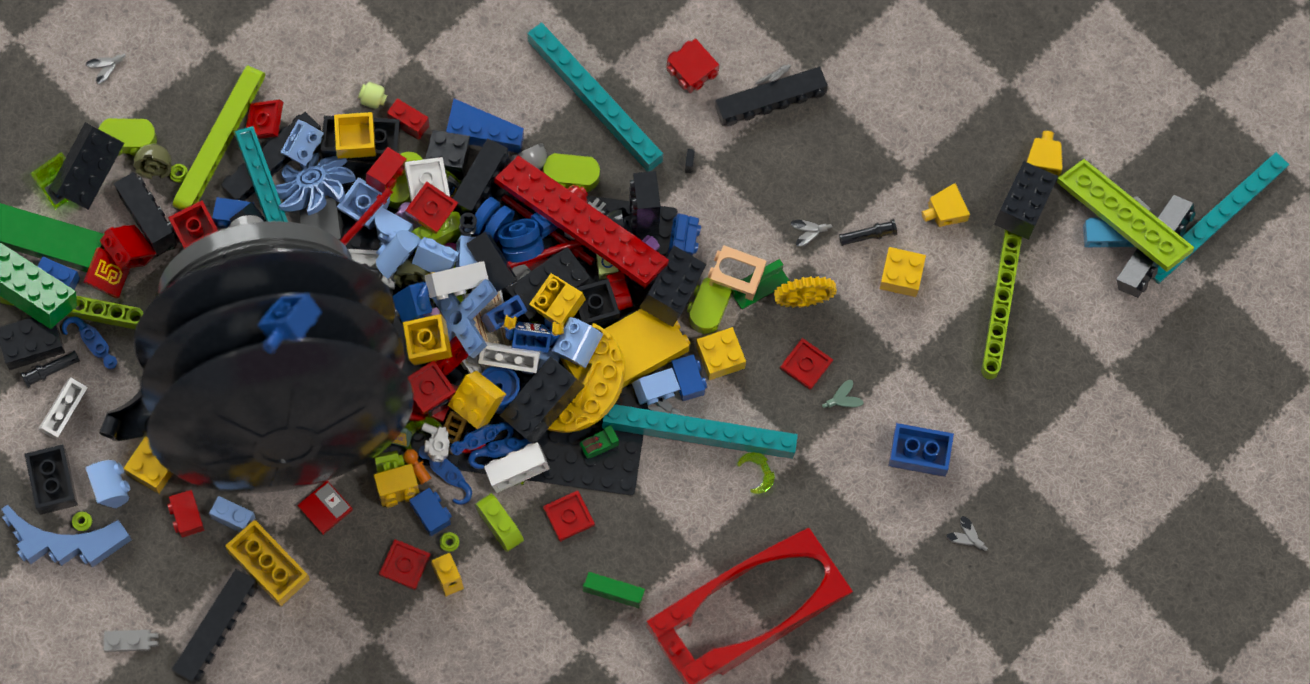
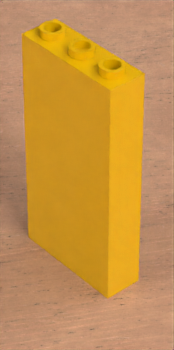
(644, 343)

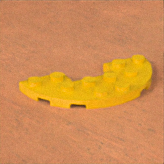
(601, 388)

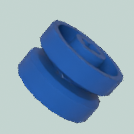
(492, 218)
(520, 240)
(507, 381)

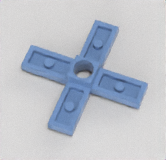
(466, 311)

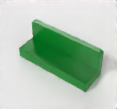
(771, 279)
(613, 590)

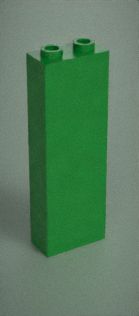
(48, 238)

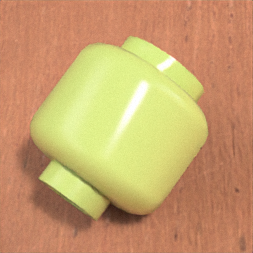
(372, 95)

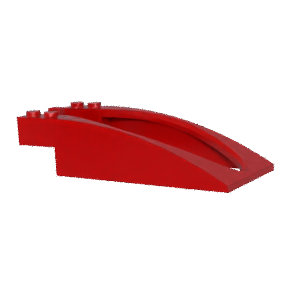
(723, 659)

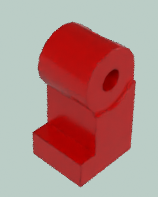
(620, 290)

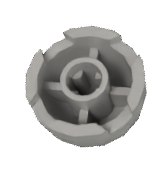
(534, 155)

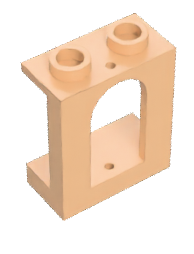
(718, 277)

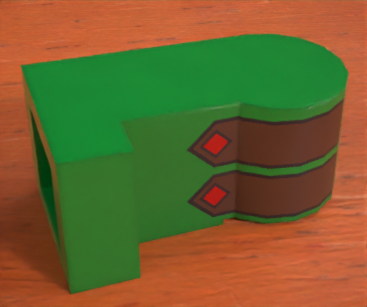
(600, 442)

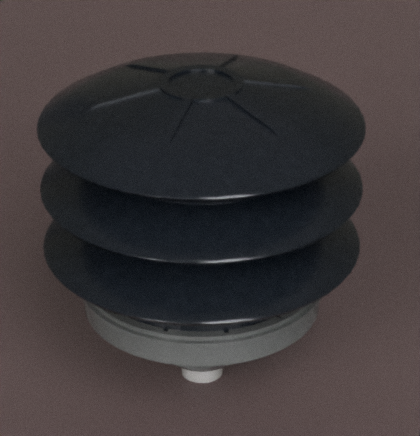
(260, 418)

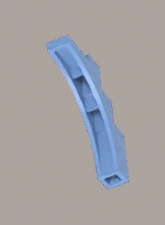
(93, 545)

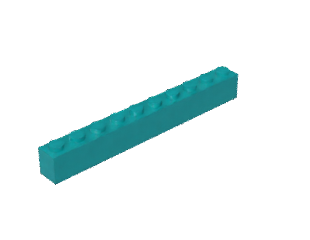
(595, 97)
(701, 431)

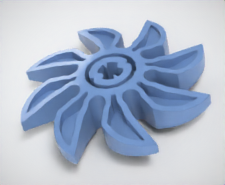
(314, 184)

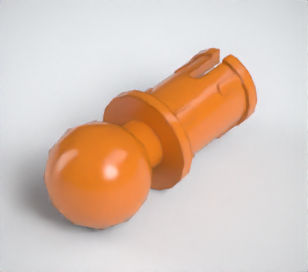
(411, 457)

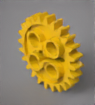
(805, 292)

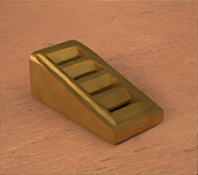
(449, 422)

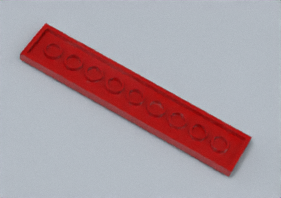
(581, 221)

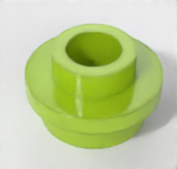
(176, 168)
(86, 525)
(452, 536)

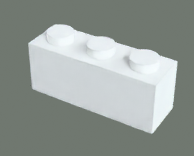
(455, 280)
(508, 357)
(62, 408)
(516, 467)

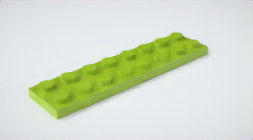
(1125, 215)

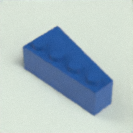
(482, 125)

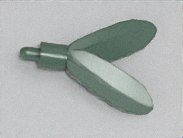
(841, 399)

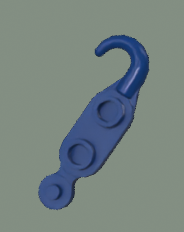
(92, 340)
(480, 437)
(497, 449)
(450, 474)

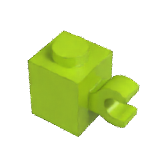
(389, 461)

